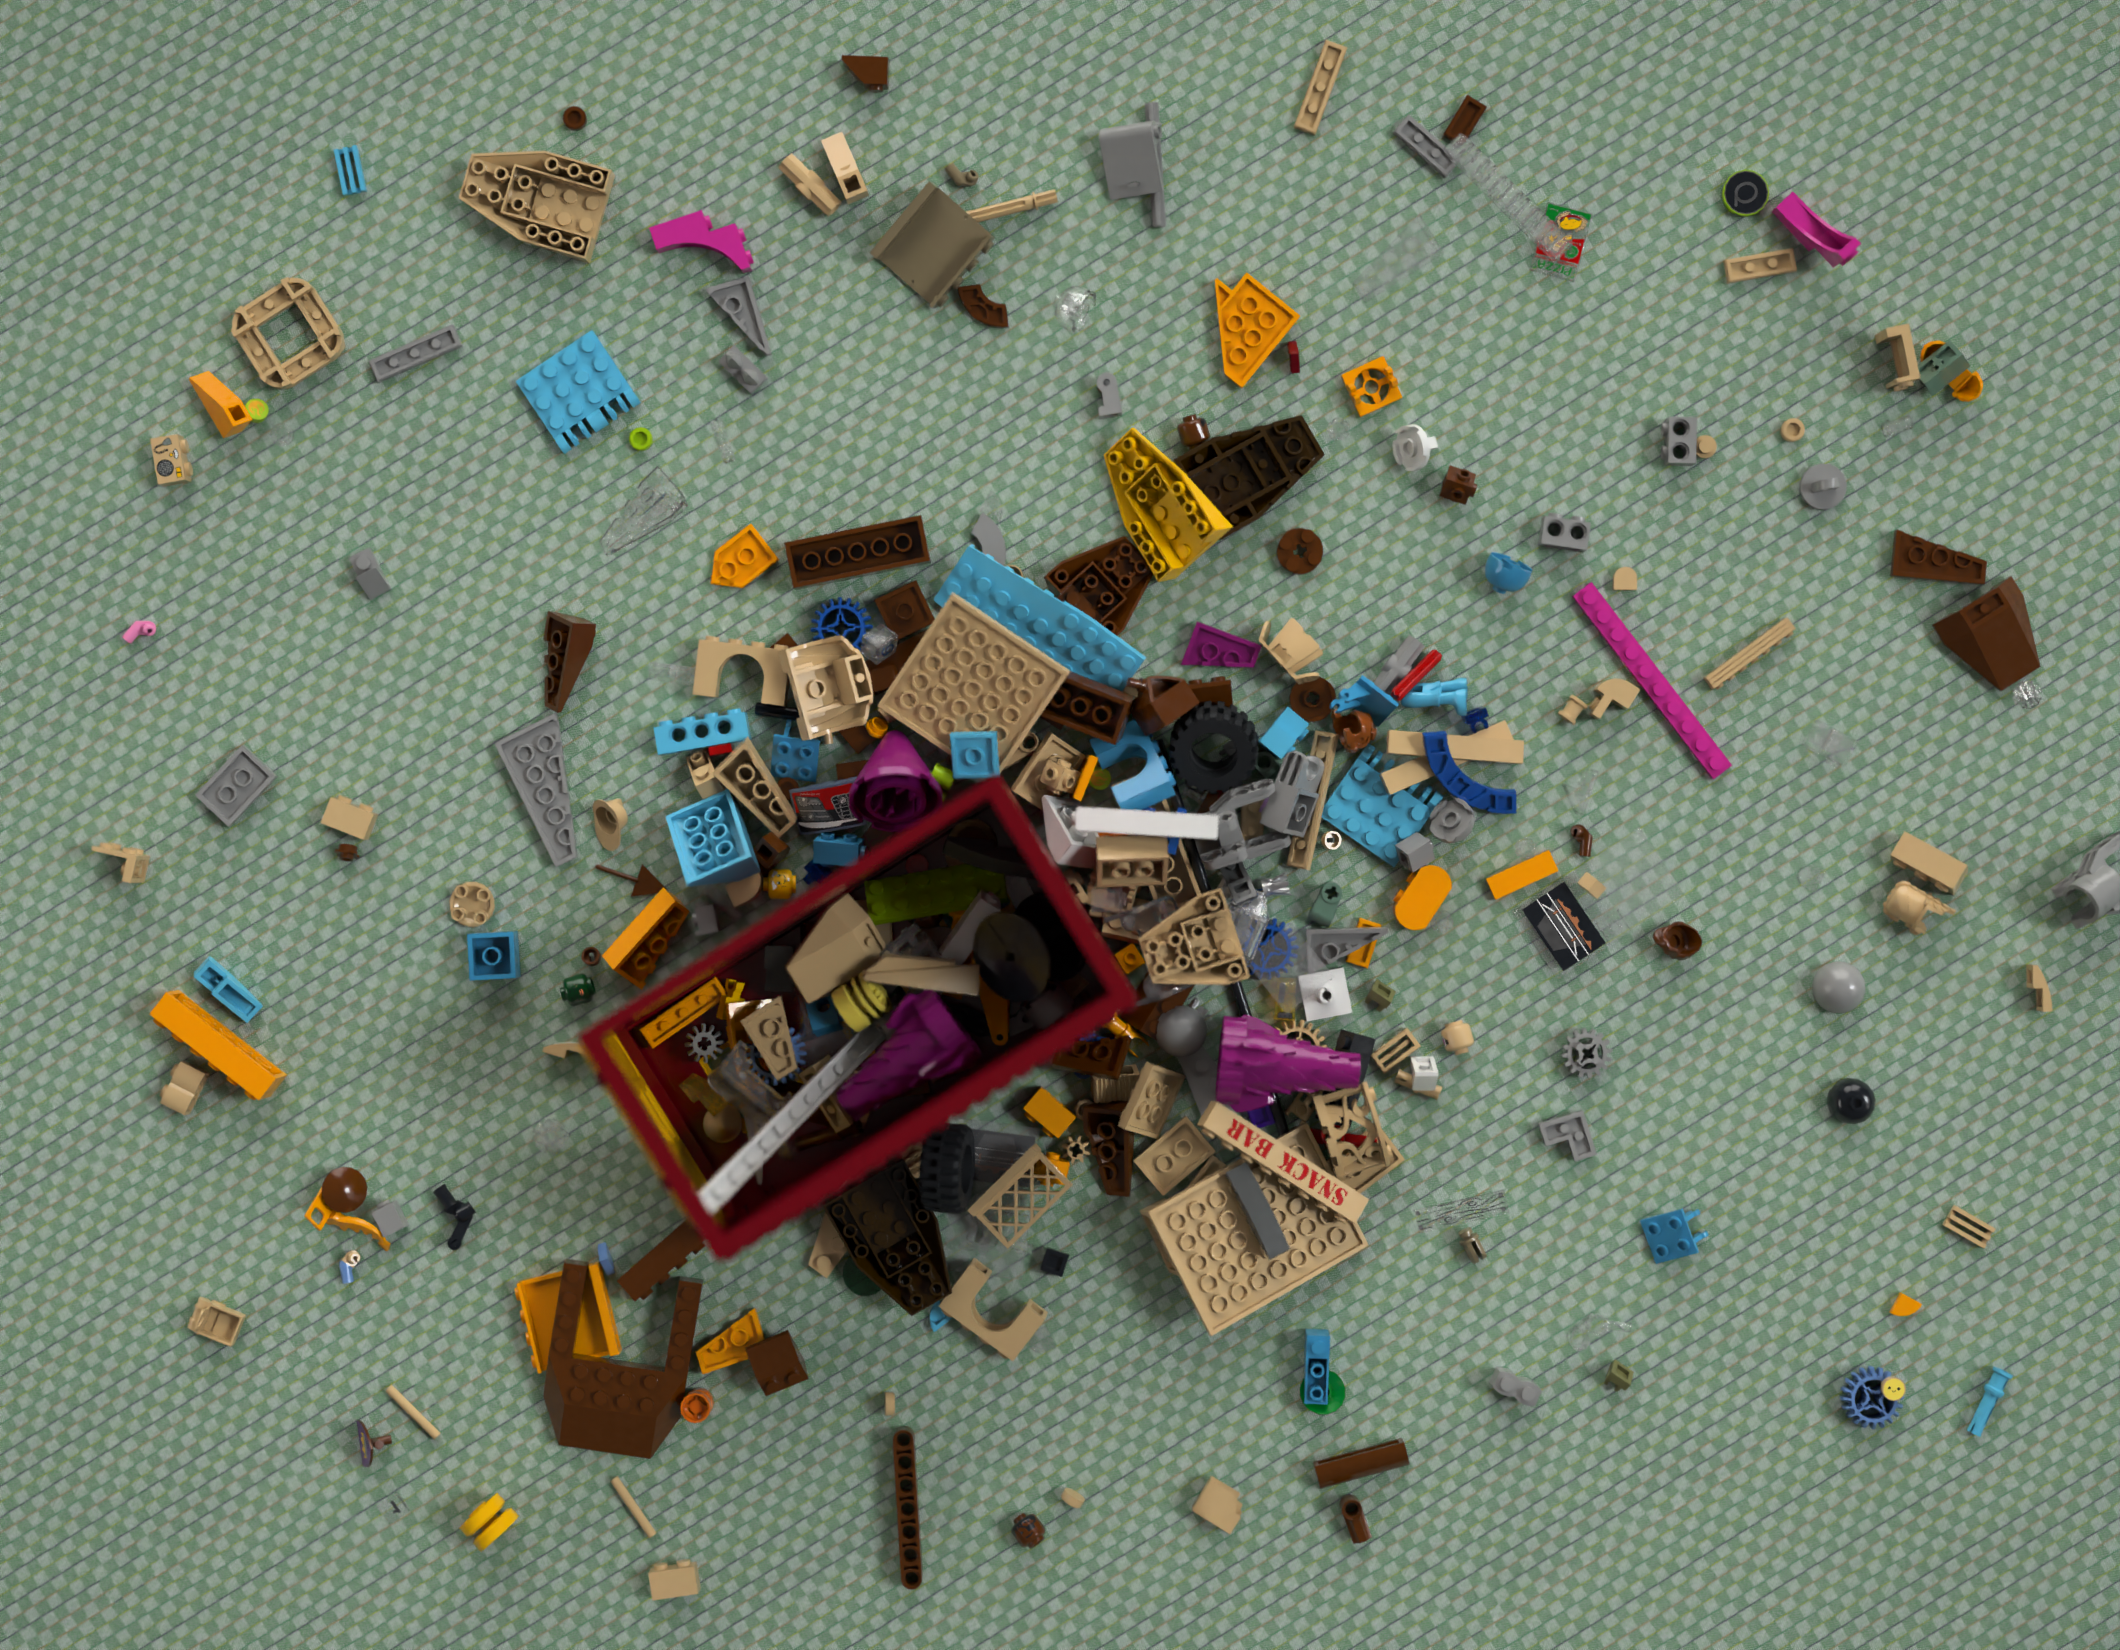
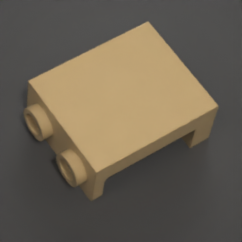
(1903, 355)

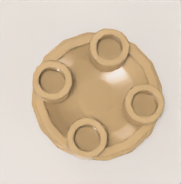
(472, 904)

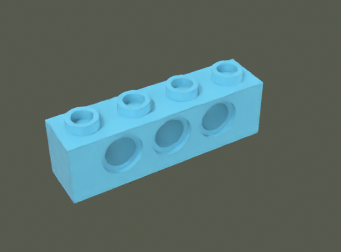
(665, 732)

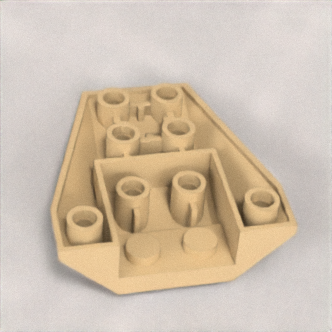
(1196, 945)
(835, 950)

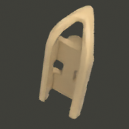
(1301, 1108)

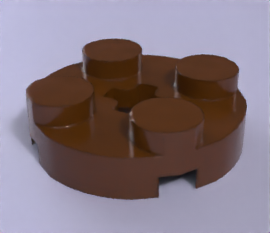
(1307, 540)
(1306, 710)

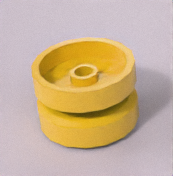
(488, 1521)

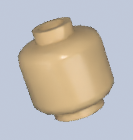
(1457, 1037)

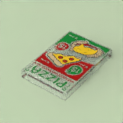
(1575, 226)

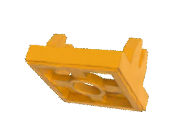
(1393, 393)

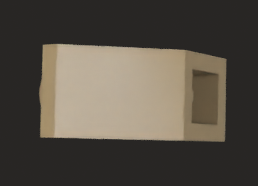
(701, 769)

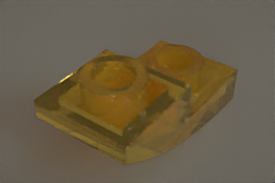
(698, 1088)

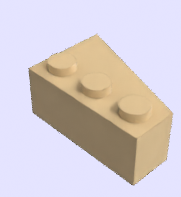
(1929, 863)

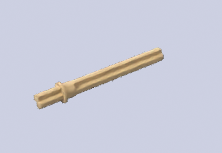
(1014, 206)

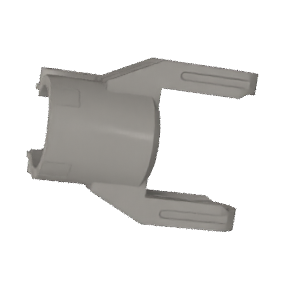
(1230, 845)
(2097, 881)

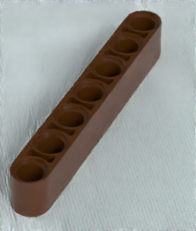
(907, 1518)

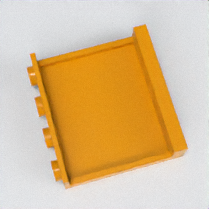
(597, 1325)

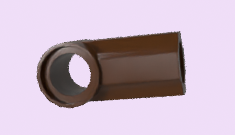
(1355, 1519)

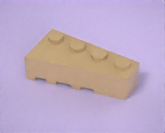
(755, 787)

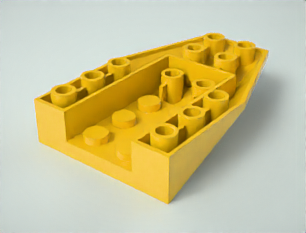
(1161, 506)

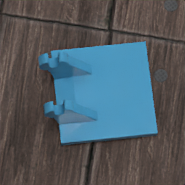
(1366, 698)
(794, 757)
(1670, 1235)

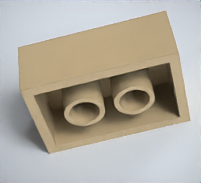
(1131, 861)

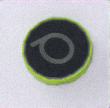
(1745, 193)

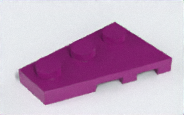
(1219, 648)

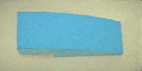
(227, 989)

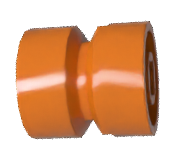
(697, 1405)

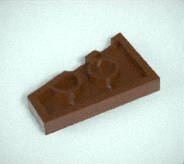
(1095, 1058)

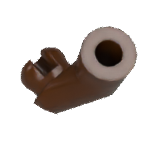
(1584, 837)

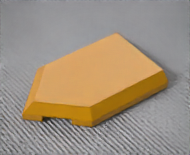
(742, 559)

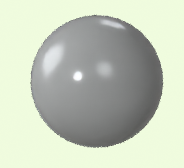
(1838, 987)
(1181, 1031)

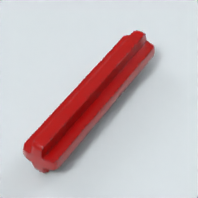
(1416, 675)

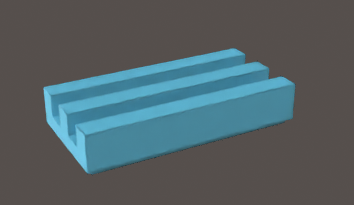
(345, 151)

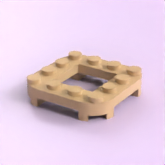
(272, 303)

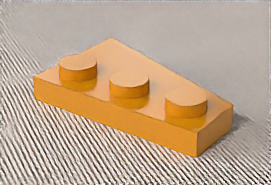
(730, 1345)

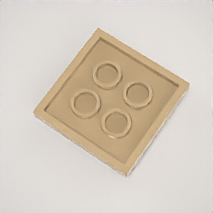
(1151, 1100)

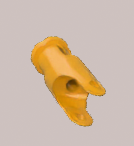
(1121, 1029)

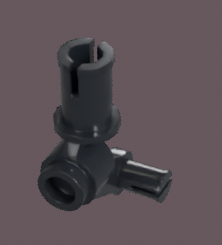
(461, 1212)

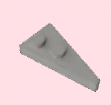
(741, 306)
(1338, 942)

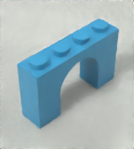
(1151, 783)

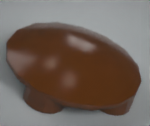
(344, 1189)

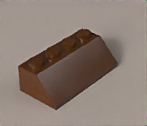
(1146, 1016)

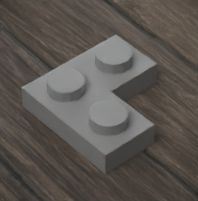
(1572, 1128)

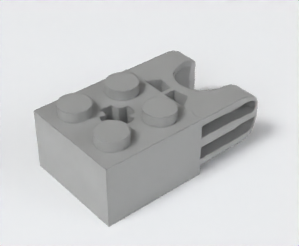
(1294, 795)

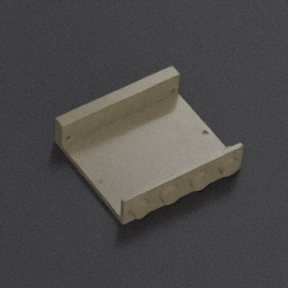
(933, 245)

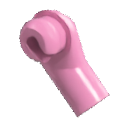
(139, 628)

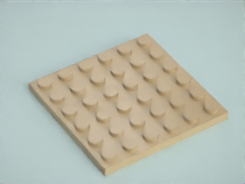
(972, 679)

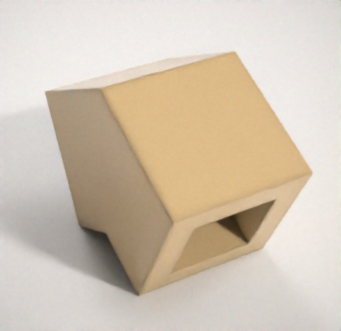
(1591, 885)

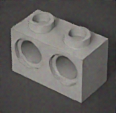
(1686, 442)
(1564, 539)

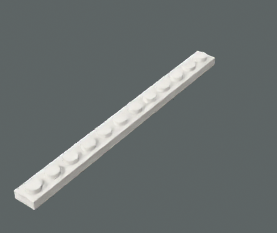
(790, 1117)

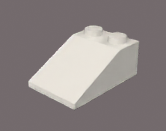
(1065, 843)

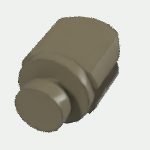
(1472, 1245)

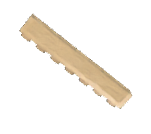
(1750, 653)

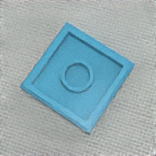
(974, 754)

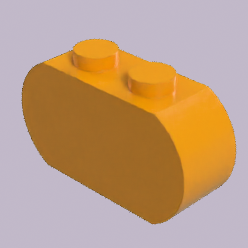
(1421, 897)

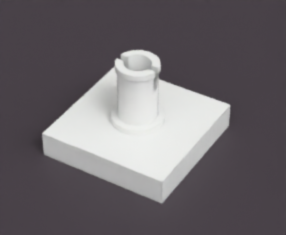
(1330, 999)

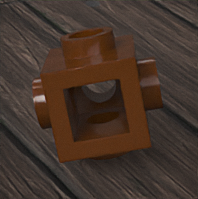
(1458, 485)

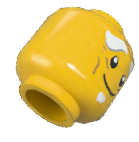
(780, 884)

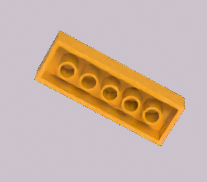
(217, 1044)

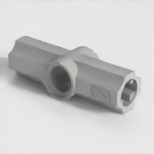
(1399, 664)

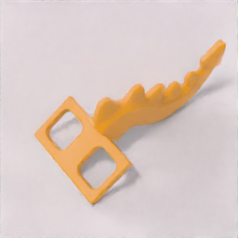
(344, 1222)

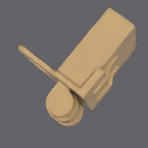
(216, 1321)

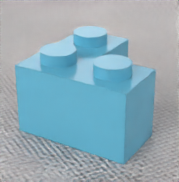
(1283, 734)

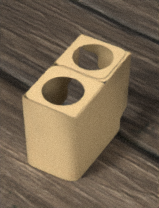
(1218, 1505)

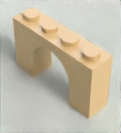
(714, 655)
(1007, 1337)

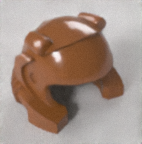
(1354, 729)

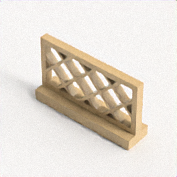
(1011, 1178)

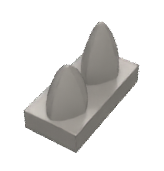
(742, 369)

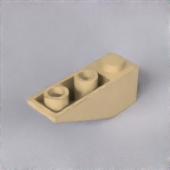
(845, 168)

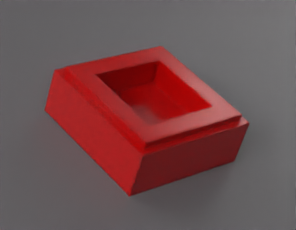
(721, 749)

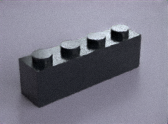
(1352, 1043)

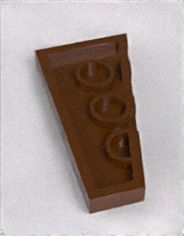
(1930, 561)

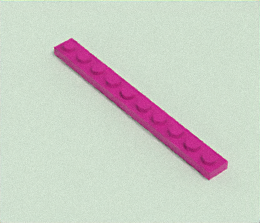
(1651, 680)

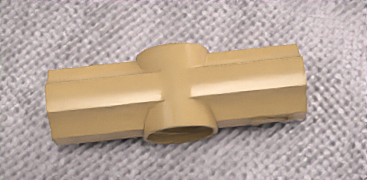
(810, 185)

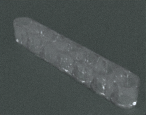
(1507, 197)

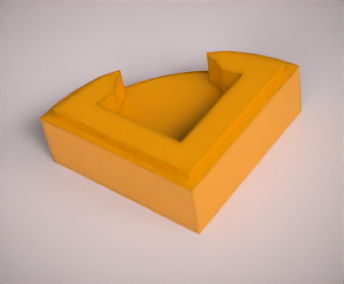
(1904, 1306)

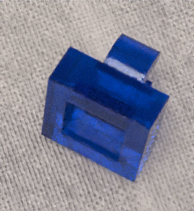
(1474, 716)
(816, 872)

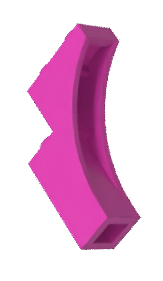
(694, 231)
(1815, 232)

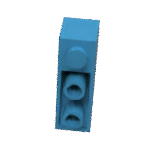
(1316, 1366)

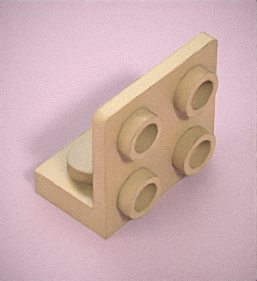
(136, 864)

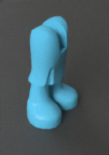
(1439, 693)

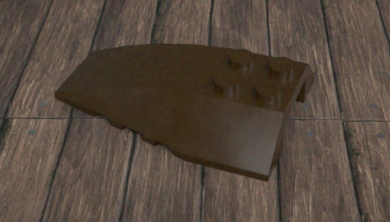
(1251, 468)

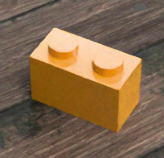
(1048, 1112)

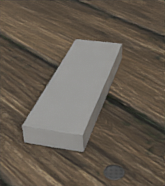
(1424, 145)

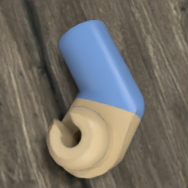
(346, 1265)

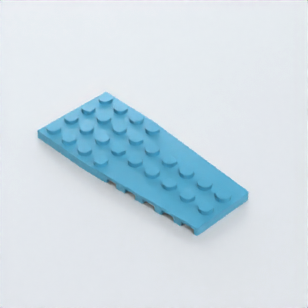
(1042, 619)

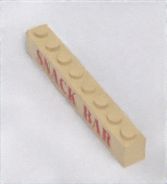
(1283, 1162)

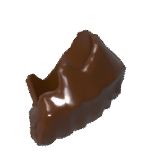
(1678, 940)

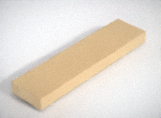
(1320, 87)

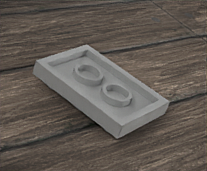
(236, 785)

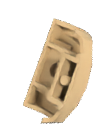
(828, 685)

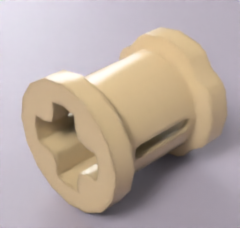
(1572, 709)

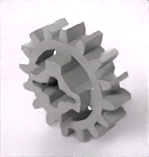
(1579, 1060)

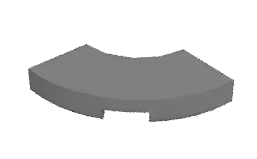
(990, 538)

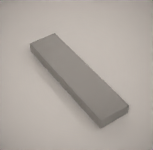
(415, 353)

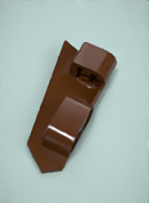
(886, 671)

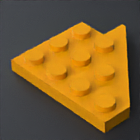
(1249, 326)

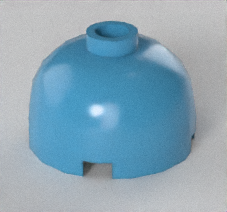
(1506, 573)

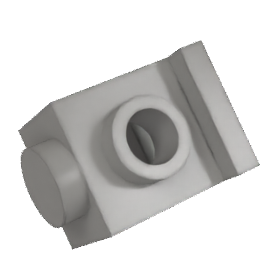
(705, 918)

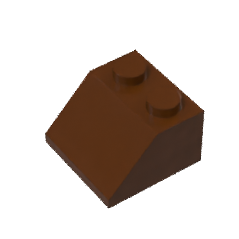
(777, 1363)

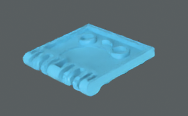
(575, 388)
(1371, 816)

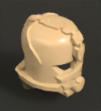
(1910, 906)

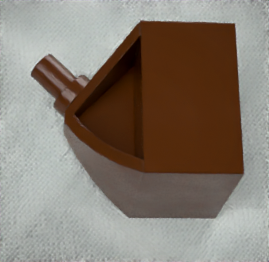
(1160, 701)

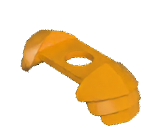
(1966, 385)

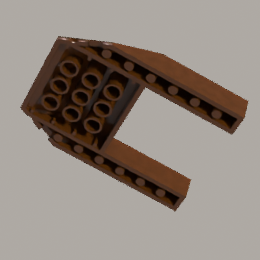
(613, 1401)

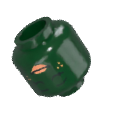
(578, 989)

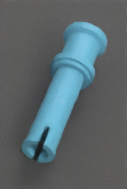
(1993, 1391)

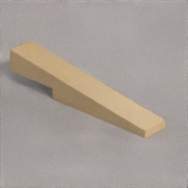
(1419, 768)

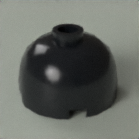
(1851, 1101)

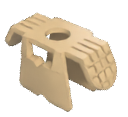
(1292, 649)

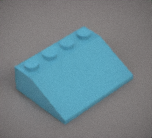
(712, 841)

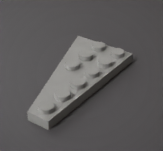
(539, 773)

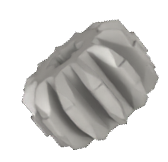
(710, 1048)

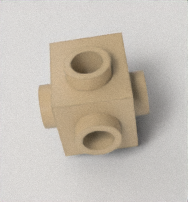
(1060, 776)

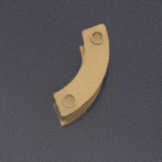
(1329, 1114)

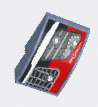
(824, 807)

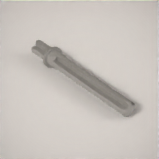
(1157, 199)

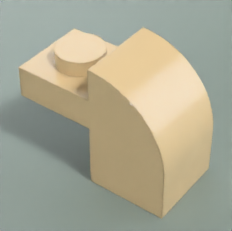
(1613, 690)
(746, 890)

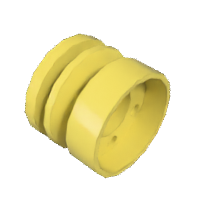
(860, 1002)

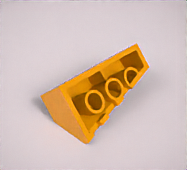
(646, 938)

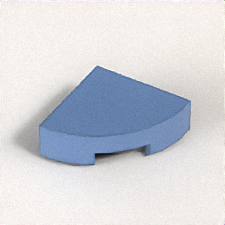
(605, 1259)

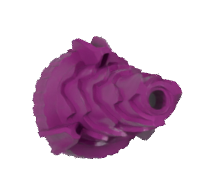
(924, 1046)
(1262, 1062)

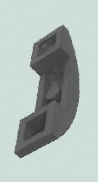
(1238, 883)

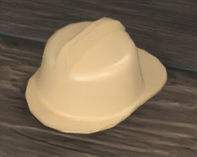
(609, 820)

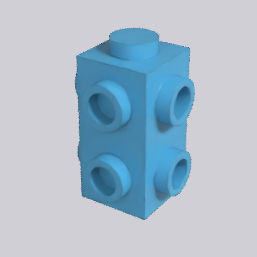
(838, 850)

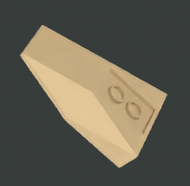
(540, 198)

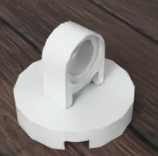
(1413, 447)

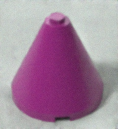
(894, 787)

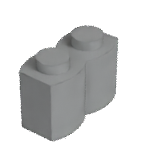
(1521, 1388)

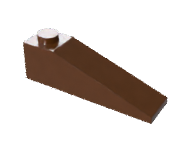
(568, 648)
(1110, 1145)

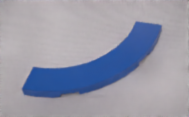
(1459, 784)

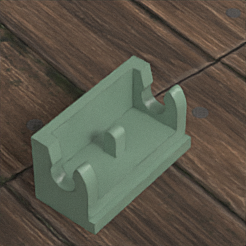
(1942, 367)

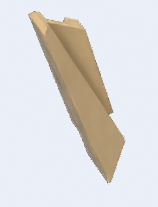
(925, 973)

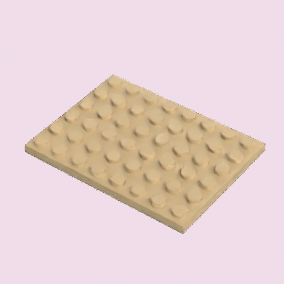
(1220, 1254)

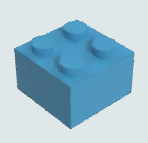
(493, 955)

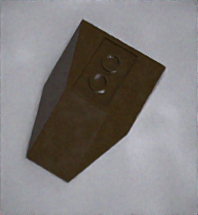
(893, 1237)

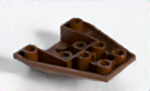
(1103, 582)
(1993, 635)

